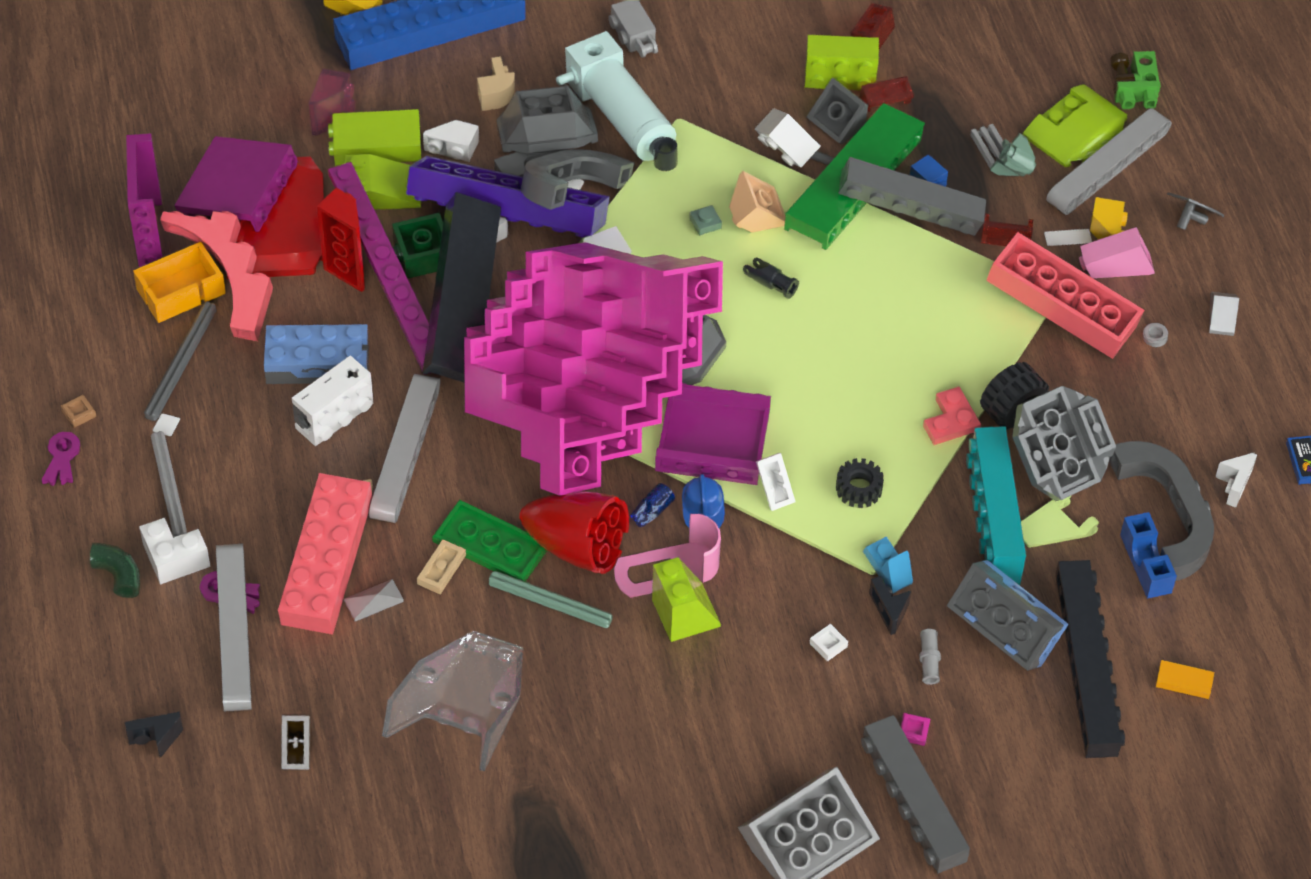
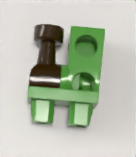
(1138, 86)

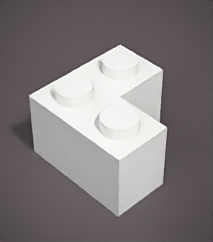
(783, 132)
(173, 556)

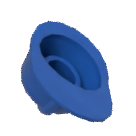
(703, 497)

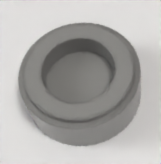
(1155, 334)

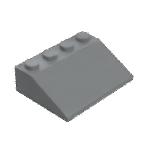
(810, 829)

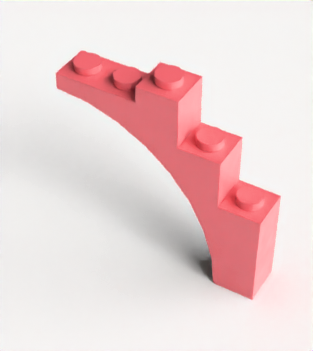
(238, 259)

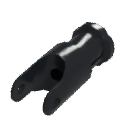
(772, 277)

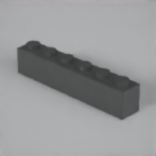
(912, 196)
(915, 794)

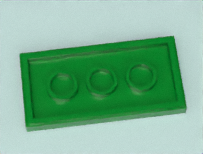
(490, 541)

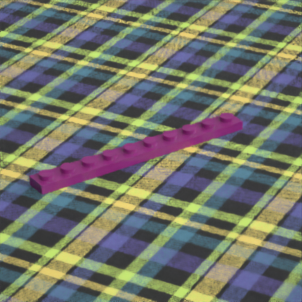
(385, 262)

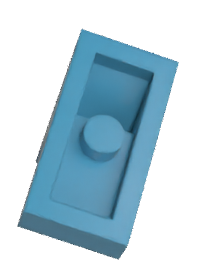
(889, 565)

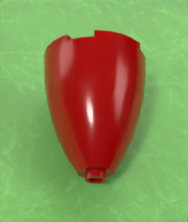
(579, 527)

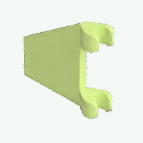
(1053, 526)

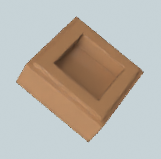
(78, 411)

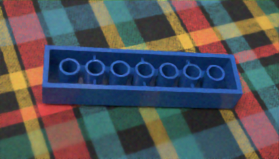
(418, 25)

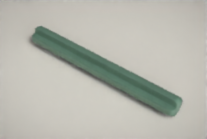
(550, 599)

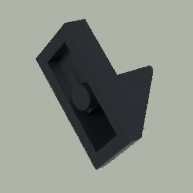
(889, 607)
(160, 728)

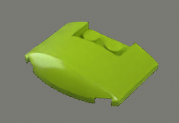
(1076, 126)

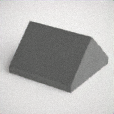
(839, 112)

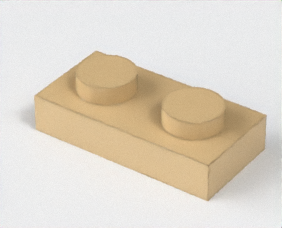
(441, 566)

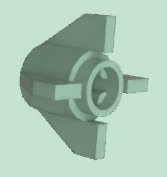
(1016, 158)

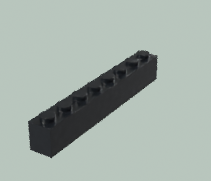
(1089, 660)

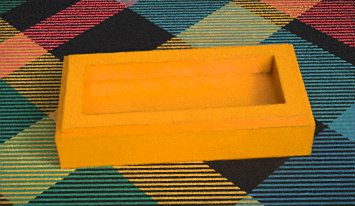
(1185, 679)

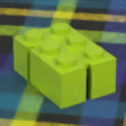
(844, 58)

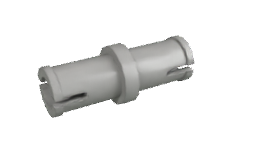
(930, 656)

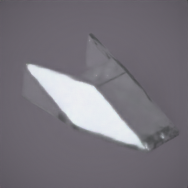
(462, 686)

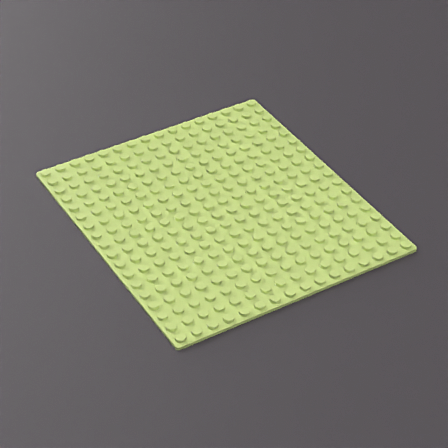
(847, 357)

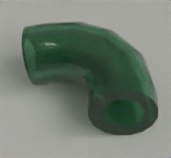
(120, 565)

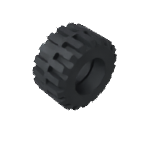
(1010, 388)

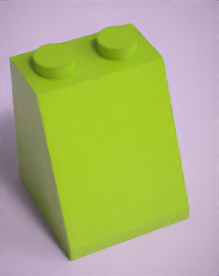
(681, 600)

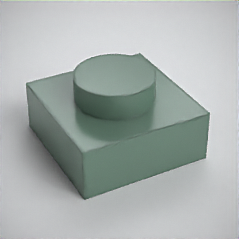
(705, 220)

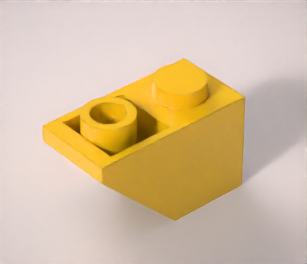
(1107, 218)

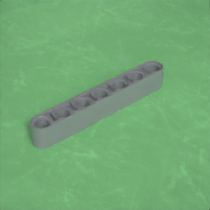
(1108, 161)
(404, 448)
(233, 627)

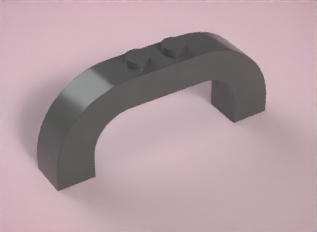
(547, 175)
(1159, 463)

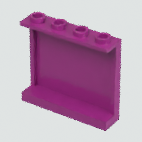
(238, 179)
(143, 195)
(714, 434)

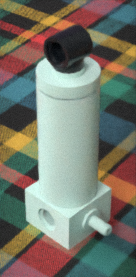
(598, 73)

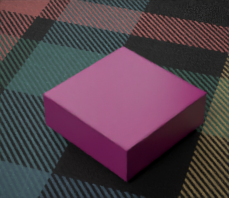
(915, 728)

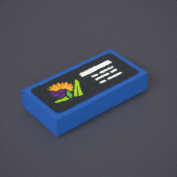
(1300, 454)

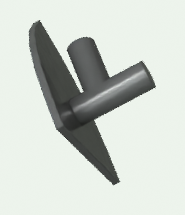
(1189, 212)

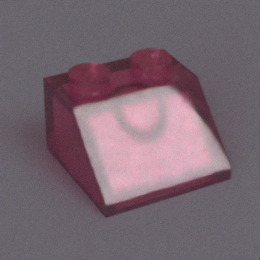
(331, 95)

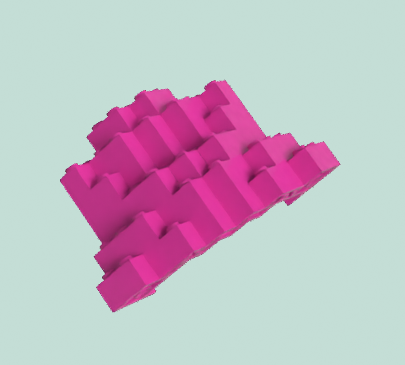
(587, 353)

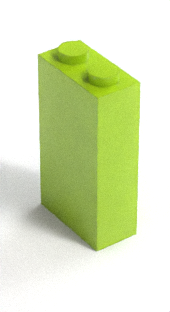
(378, 133)

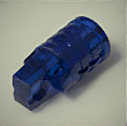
(653, 505)

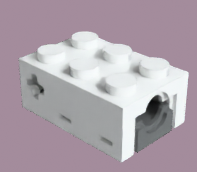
(332, 401)

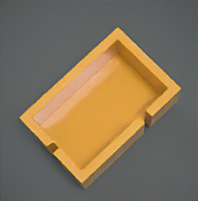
(179, 282)

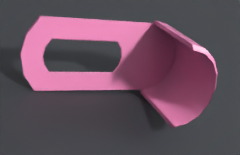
(699, 555)

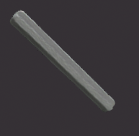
(168, 484)

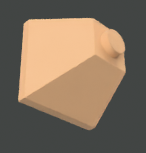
(756, 205)

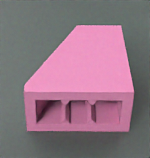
(1117, 256)

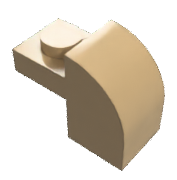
(497, 89)

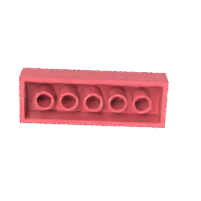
(1065, 295)
(325, 554)

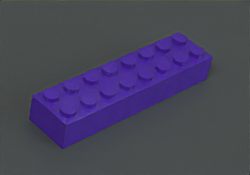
(440, 179)

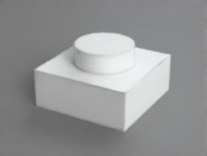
(828, 642)

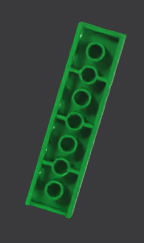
(881, 141)

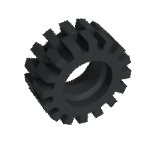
(864, 471)

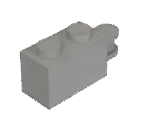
(633, 27)

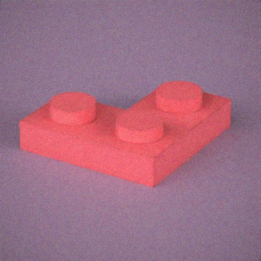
(957, 417)

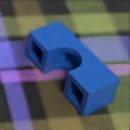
(1153, 570)

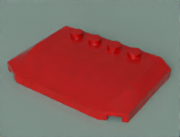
(291, 234)

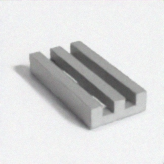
(986, 133)

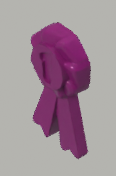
(62, 448)
(209, 590)

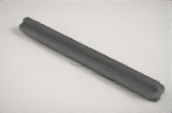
(180, 361)

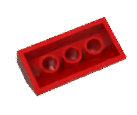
(341, 238)

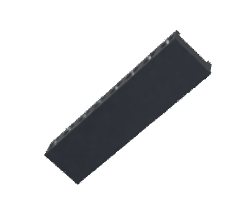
(461, 282)

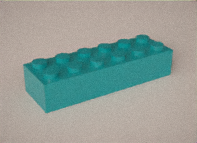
(996, 501)

